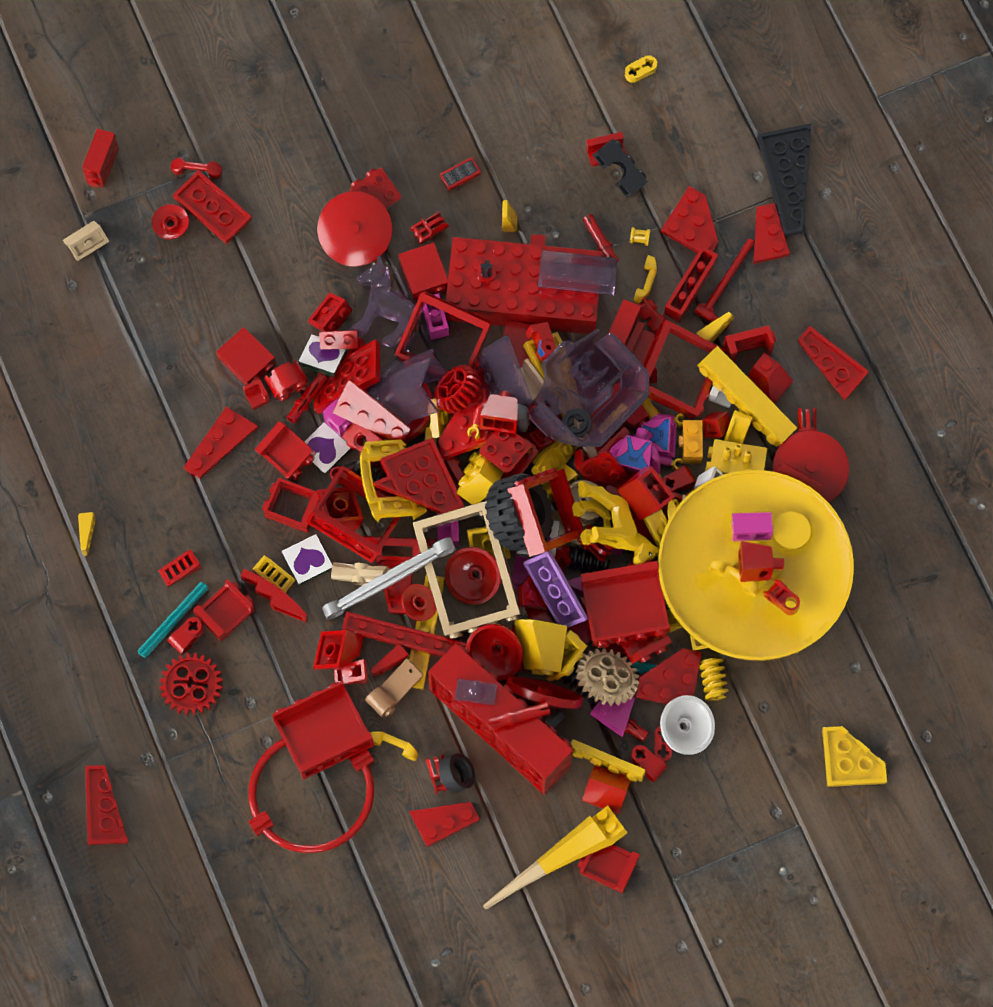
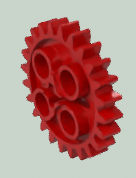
(194, 667)

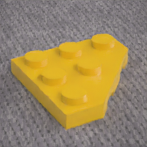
(849, 760)

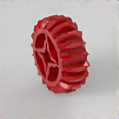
(457, 389)

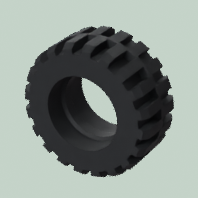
(504, 516)

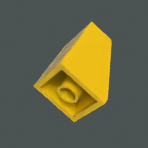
(541, 645)

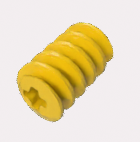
(712, 679)

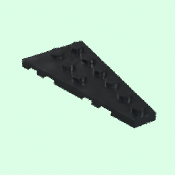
(786, 164)

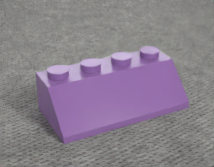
(555, 589)

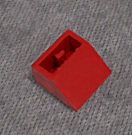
(645, 492)

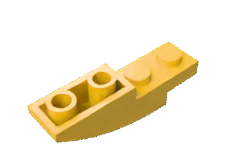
(553, 456)

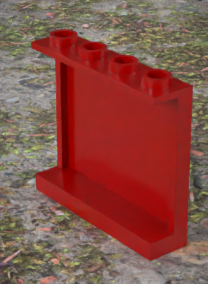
(625, 604)
(322, 730)

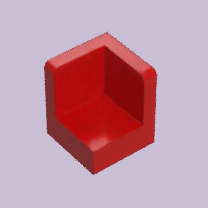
(256, 394)
(716, 424)

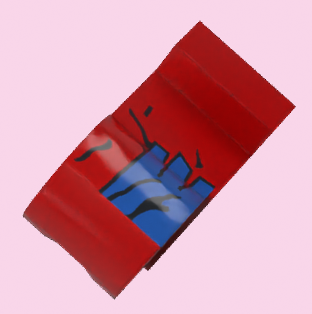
(542, 339)

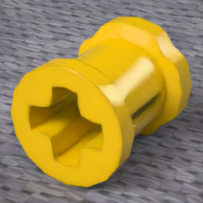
(639, 236)

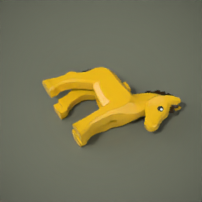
(618, 527)

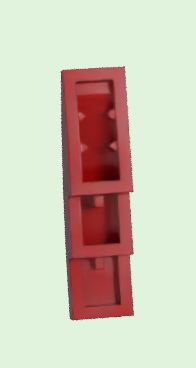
(279, 600)

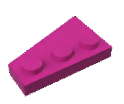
(614, 716)

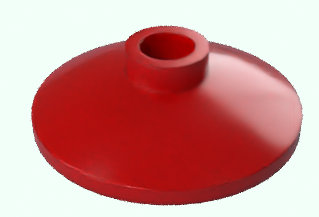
(167, 214)
(423, 597)

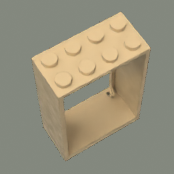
(513, 610)

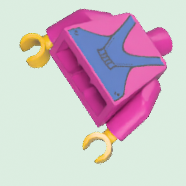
(663, 436)
(637, 452)

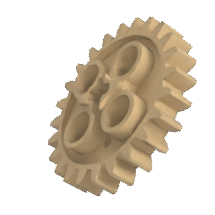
(607, 677)

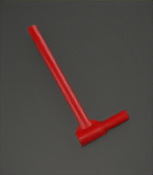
(706, 310)

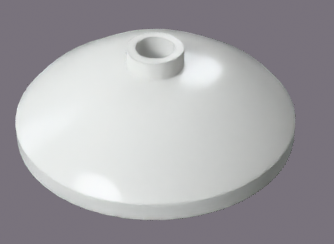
(696, 721)

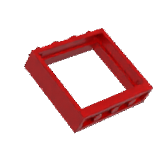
(450, 308)
(651, 359)
(564, 500)
(342, 533)

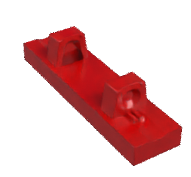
(402, 541)

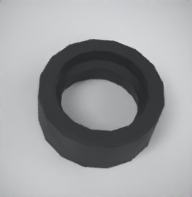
(448, 776)

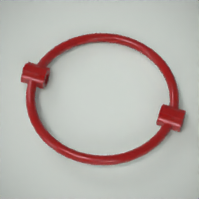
(262, 823)

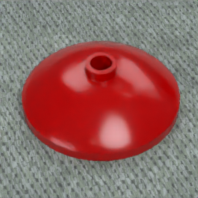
(462, 580)
(483, 647)

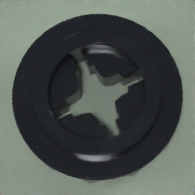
(581, 416)

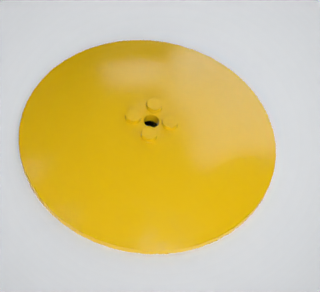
(716, 606)

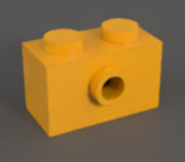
(691, 442)

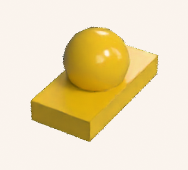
(738, 427)

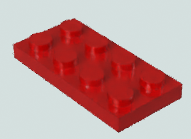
(212, 207)

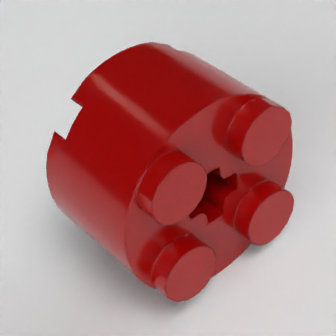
(286, 380)

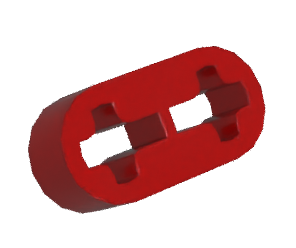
(658, 745)

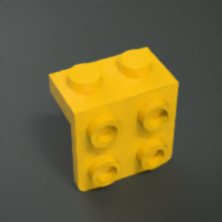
(572, 653)

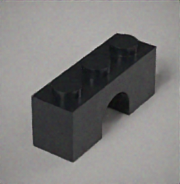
(632, 178)

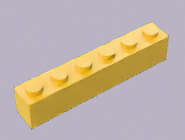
(746, 396)

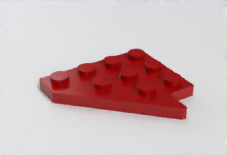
(360, 365)
(420, 477)

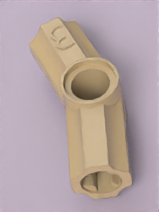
(358, 573)

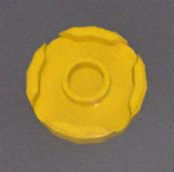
(791, 530)

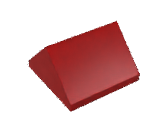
(606, 789)

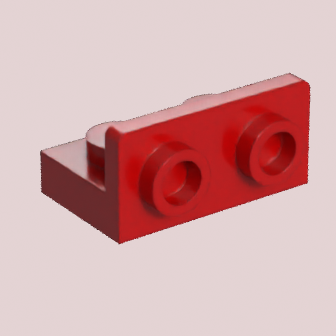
(330, 313)

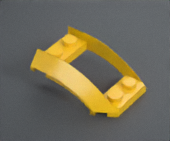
(385, 506)

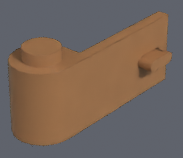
(394, 688)

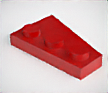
(769, 235)
(394, 592)
(443, 821)

